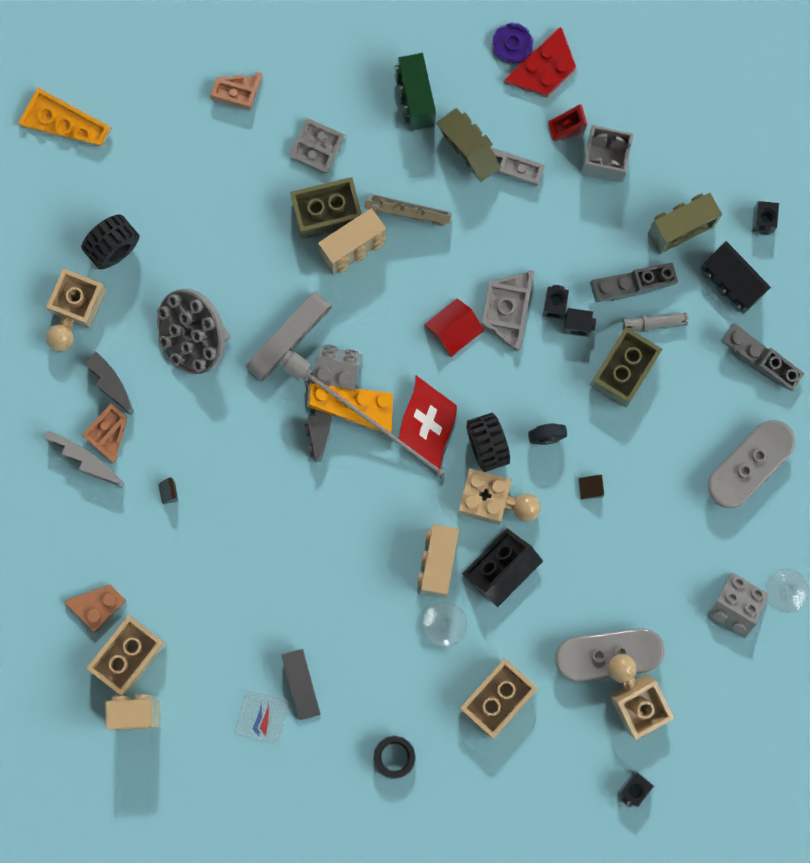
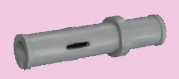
(652, 322)

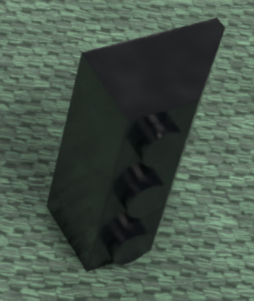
(734, 278)
(502, 567)

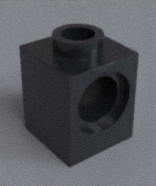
(769, 210)
(555, 311)
(579, 322)
(643, 784)

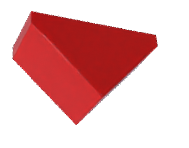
(568, 124)

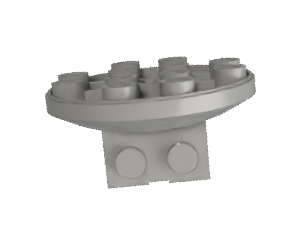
(191, 331)

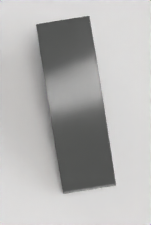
(109, 381)
(301, 684)

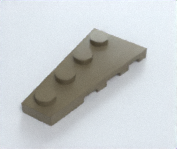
(403, 208)

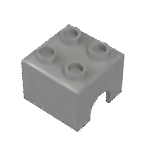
(607, 153)

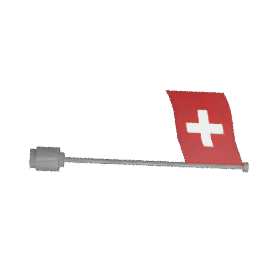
(423, 425)

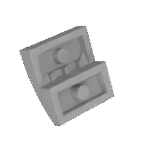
(317, 145)

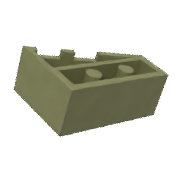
(469, 143)

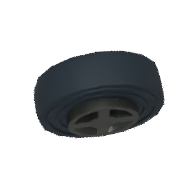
(547, 434)

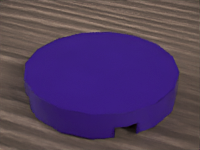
(512, 43)

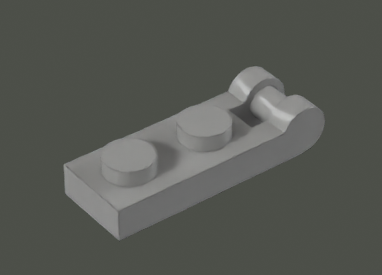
(518, 167)

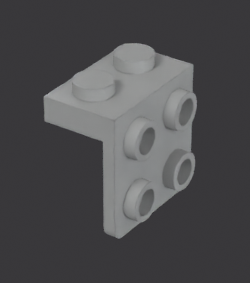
(337, 366)
(738, 605)

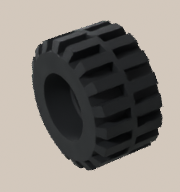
(110, 241)
(488, 442)

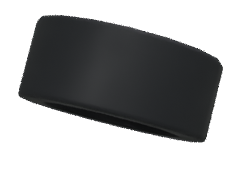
(410, 761)

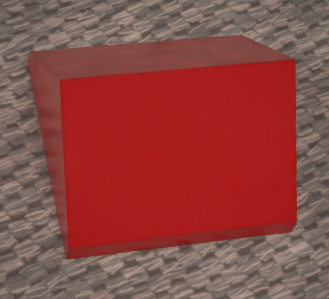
(455, 326)

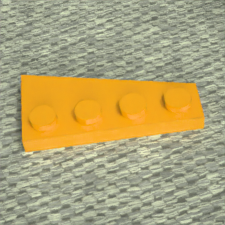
(59, 118)
(372, 403)

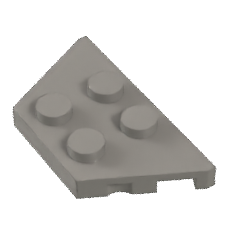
(507, 307)

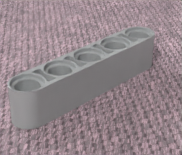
(288, 335)

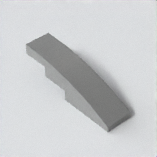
(89, 463)

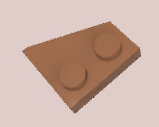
(236, 90)
(107, 432)
(96, 606)

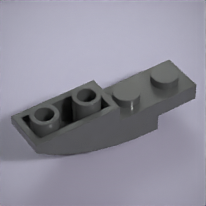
(634, 283)
(762, 359)
(318, 428)

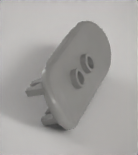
(751, 464)
(589, 655)

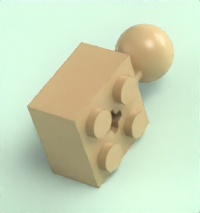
(82, 312)
(525, 507)
(636, 694)

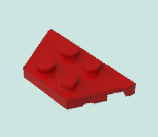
(545, 67)

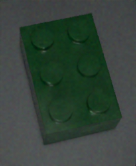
(415, 92)

